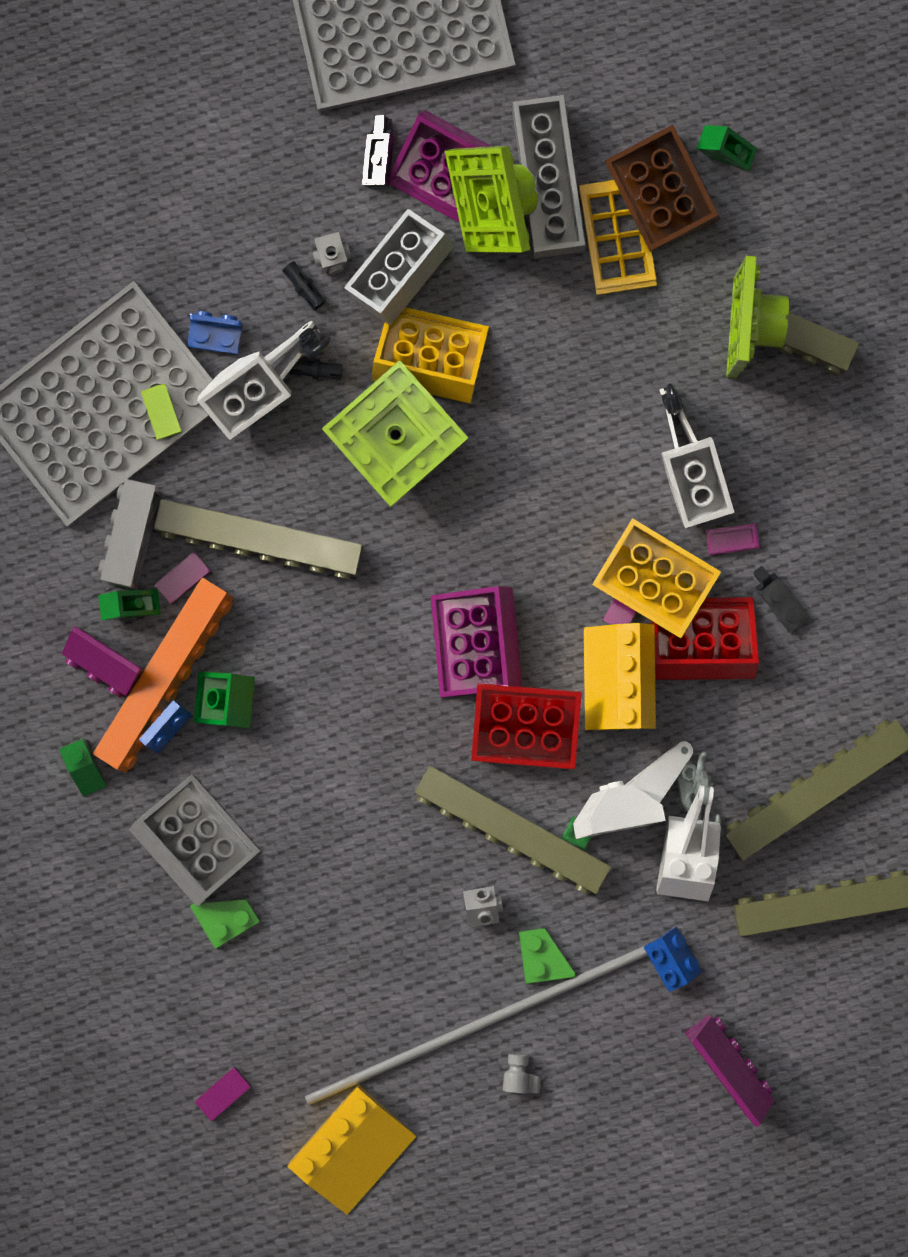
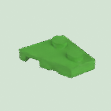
(542, 957)

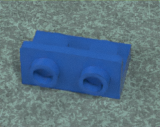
(215, 333)

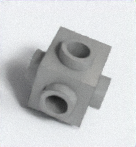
(327, 245)
(482, 906)

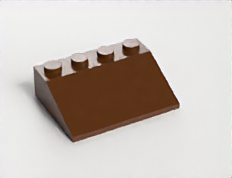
(662, 189)

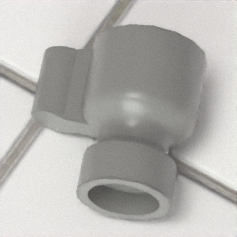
(517, 1079)

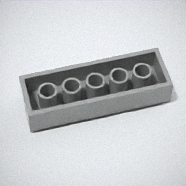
(547, 154)

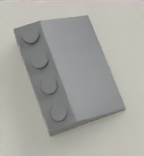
(194, 840)

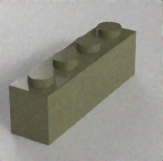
(818, 345)

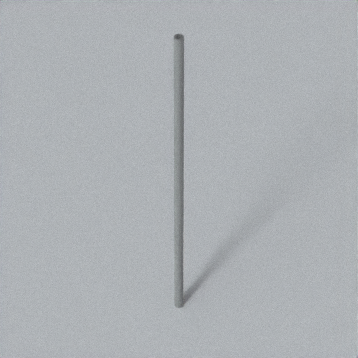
(475, 1026)

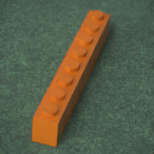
(164, 674)

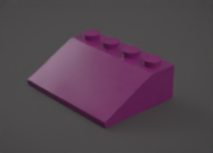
(424, 163)
(476, 640)
(730, 1068)

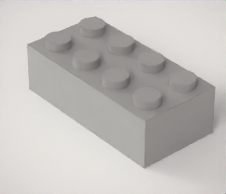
(399, 267)
(130, 534)

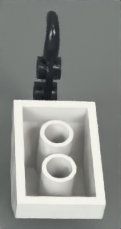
(252, 386)
(693, 470)

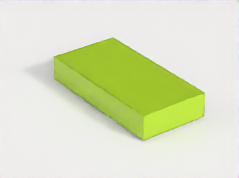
(161, 412)

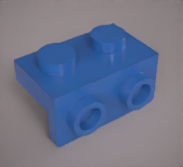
(165, 726)
(673, 959)

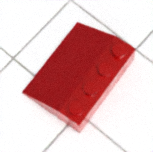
(714, 646)
(526, 726)

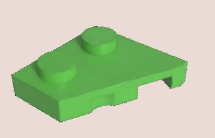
(225, 919)

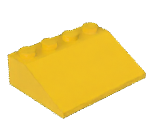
(436, 353)
(656, 578)
(619, 677)
(351, 1150)

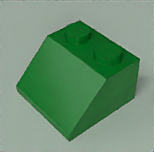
(224, 699)

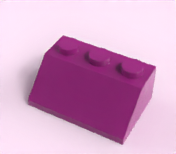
(101, 662)

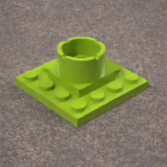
(491, 198)
(755, 318)
(387, 406)

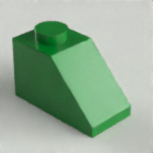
(726, 146)
(129, 604)
(83, 767)

